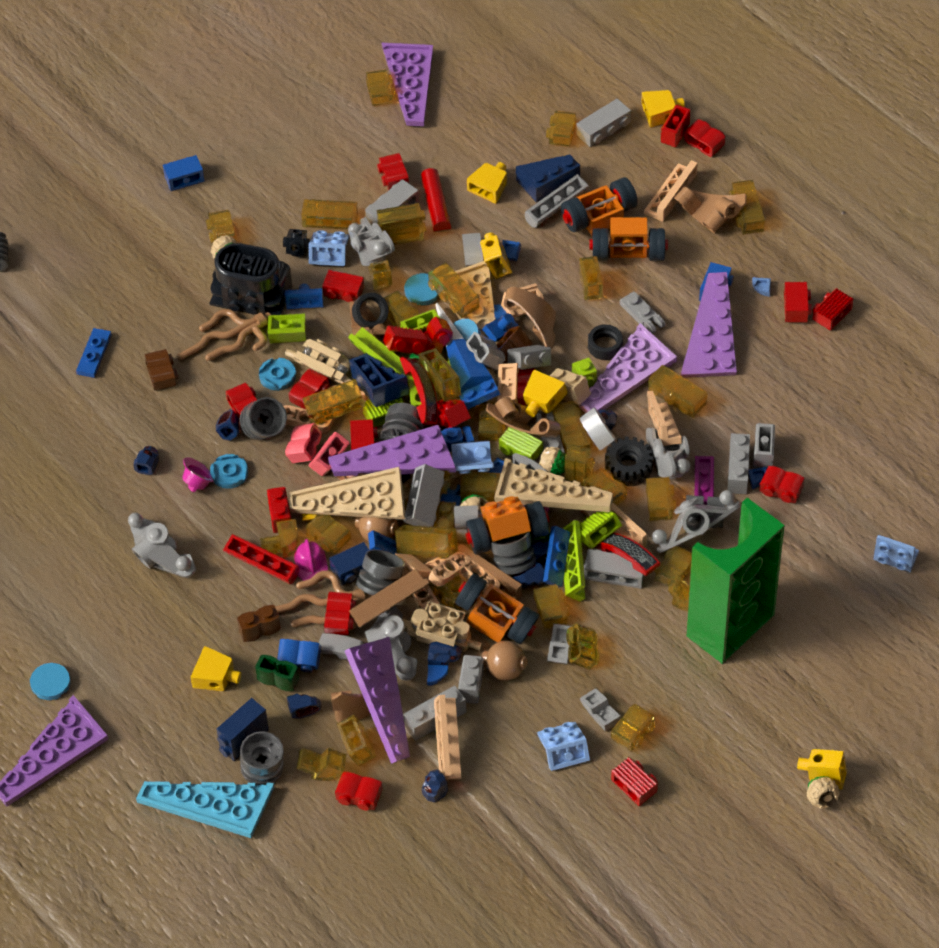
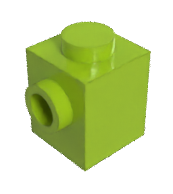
(585, 368)

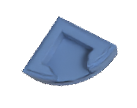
(762, 285)

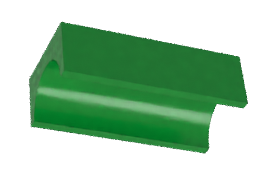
(737, 586)

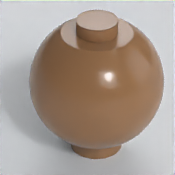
(382, 525)
(505, 660)

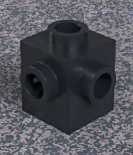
(296, 242)

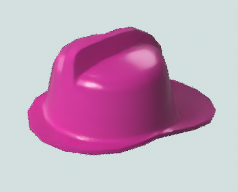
(196, 474)
(310, 559)

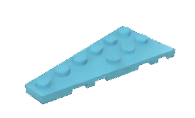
(212, 803)

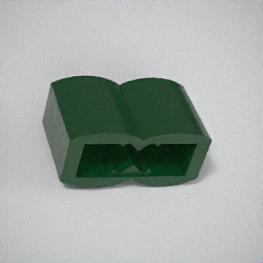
(276, 672)

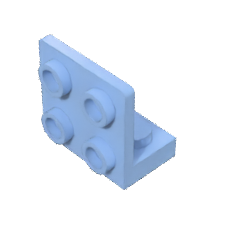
(328, 248)
(472, 456)
(895, 553)
(564, 745)

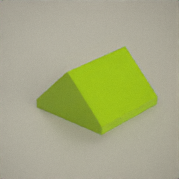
(286, 328)

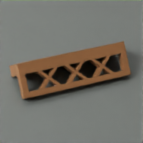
(507, 583)
(388, 597)

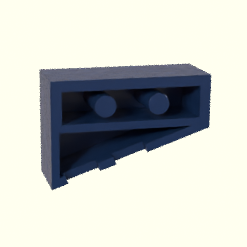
(546, 176)
(377, 381)

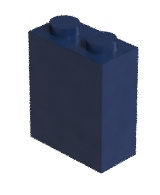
(244, 722)

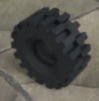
(630, 450)

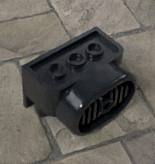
(250, 280)

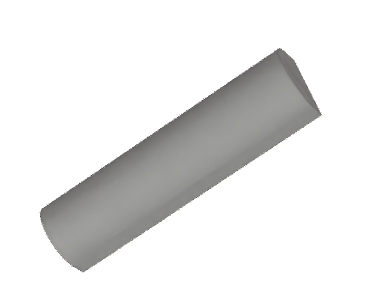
(552, 203)

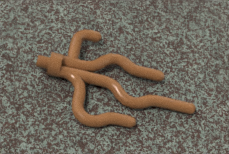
(244, 327)
(358, 595)

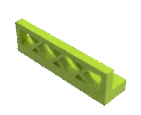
(372, 346)
(574, 569)

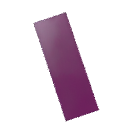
(704, 477)

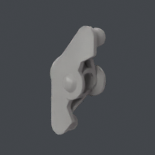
(370, 242)
(669, 459)
(688, 507)
(157, 548)
(391, 625)

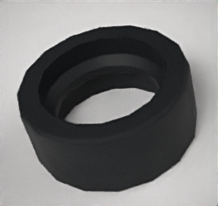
(383, 308)
(604, 331)

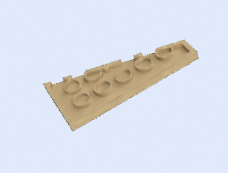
(478, 278)
(549, 489)
(361, 496)

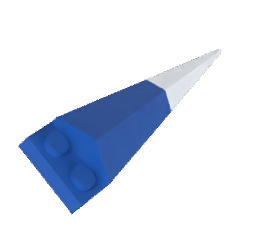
(475, 379)

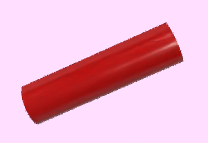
(435, 200)
(261, 559)

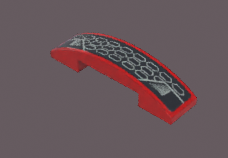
(429, 408)
(630, 550)

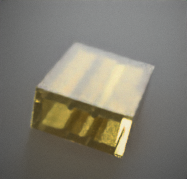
(403, 223)

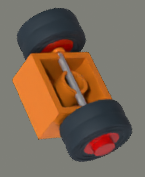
(598, 206)
(629, 240)
(506, 520)
(495, 611)

